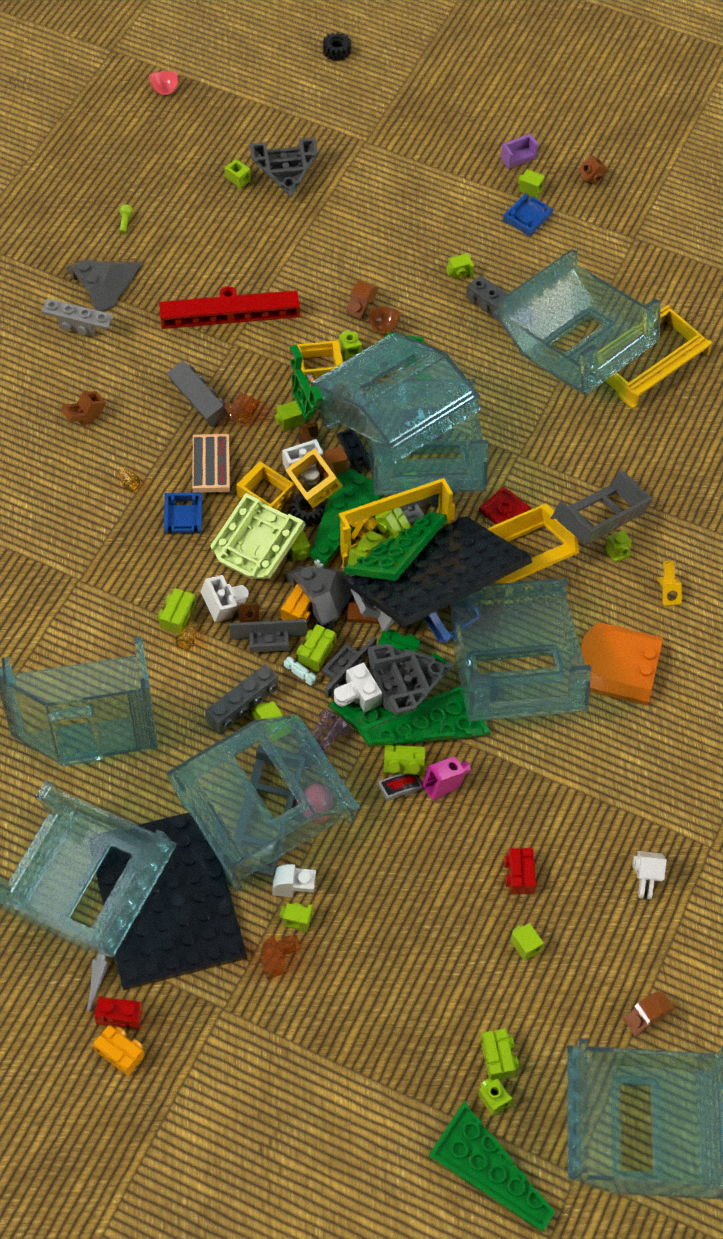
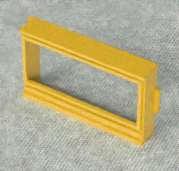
(630, 392)
(377, 507)
(531, 521)

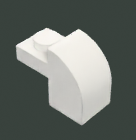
(291, 879)

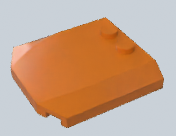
(621, 661)

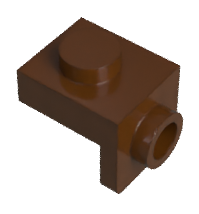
(307, 431)
(248, 612)

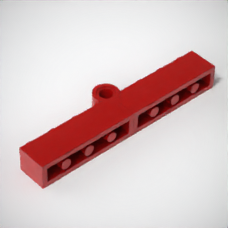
(229, 309)

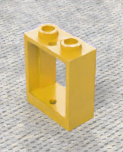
(321, 349)
(262, 471)
(324, 488)

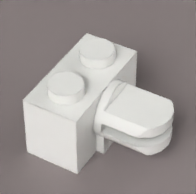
(293, 454)
(222, 598)
(359, 688)
(649, 867)

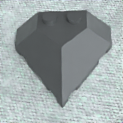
(285, 165)
(104, 280)
(324, 590)
(404, 676)

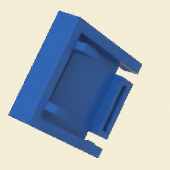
(527, 215)
(183, 517)

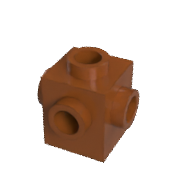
(592, 170)

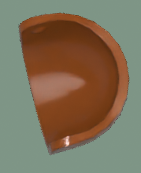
(384, 319)

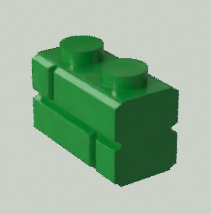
(399, 641)

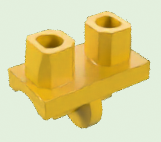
(363, 527)

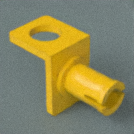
(670, 583)

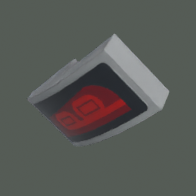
(399, 785)

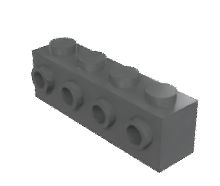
(485, 295)
(197, 393)
(242, 699)

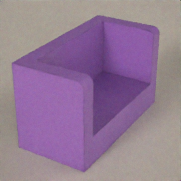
(519, 151)

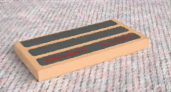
(211, 463)

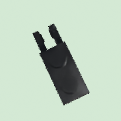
(353, 449)

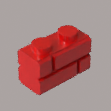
(521, 871)
(118, 1013)

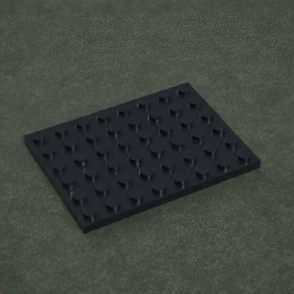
(449, 567)
(187, 915)

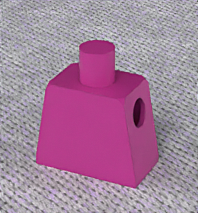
(444, 777)

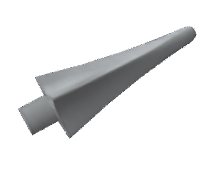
(98, 971)

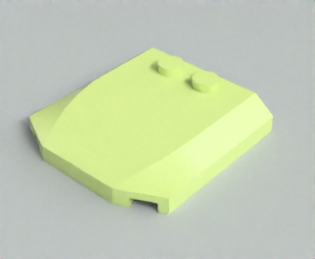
(256, 538)

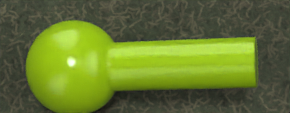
(125, 211)

